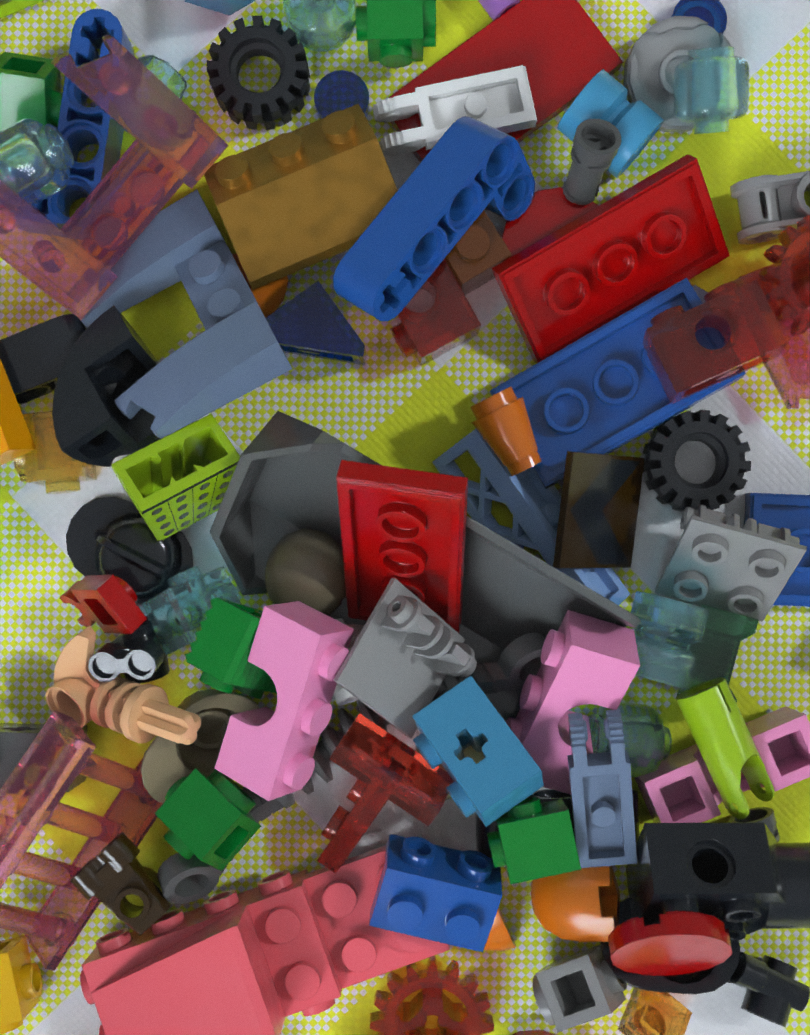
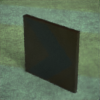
(598, 511)

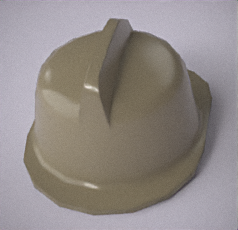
(170, 761)

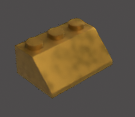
(302, 194)

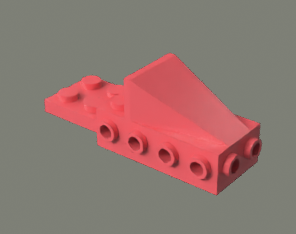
(249, 956)

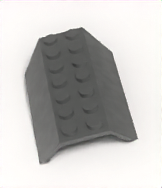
(291, 484)

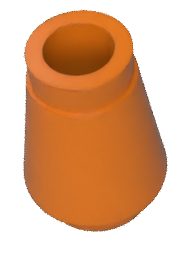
(507, 430)

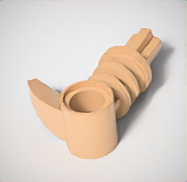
(121, 704)

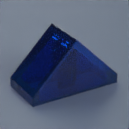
(316, 328)

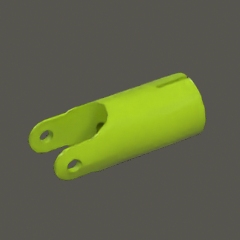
(725, 743)

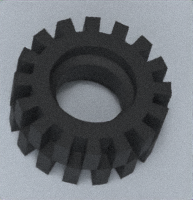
(252, 42)
(725, 446)

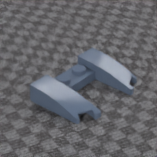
(237, 344)

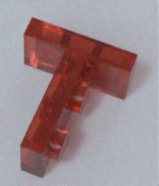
(384, 772)

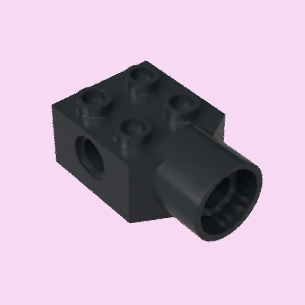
(721, 872)

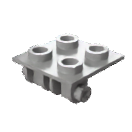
(730, 564)
(403, 658)

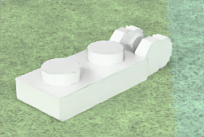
(494, 98)

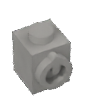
(577, 989)

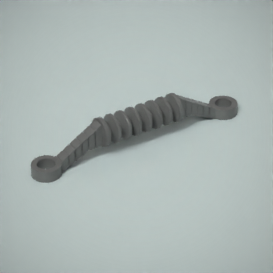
(192, 879)

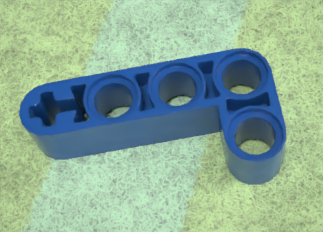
(86, 124)
(432, 210)

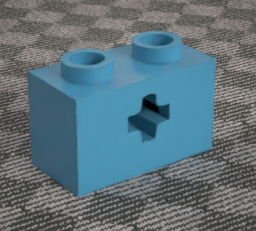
(469, 718)

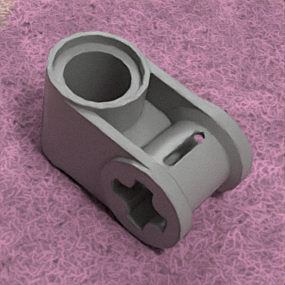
(770, 205)

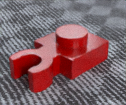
(107, 602)

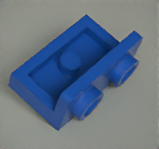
(437, 893)

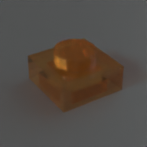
(654, 1014)

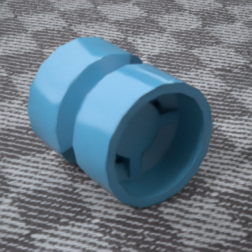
(607, 100)

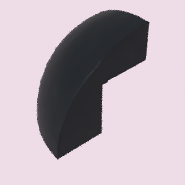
(94, 374)

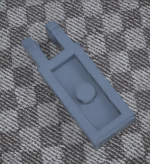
(601, 795)

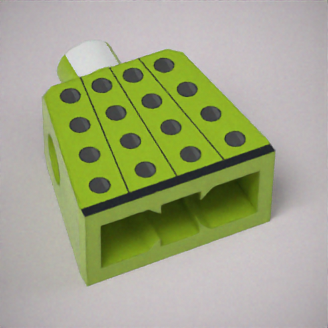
(174, 476)

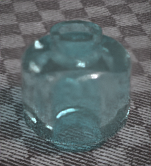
(321, 23)
(711, 89)
(34, 159)
(644, 736)

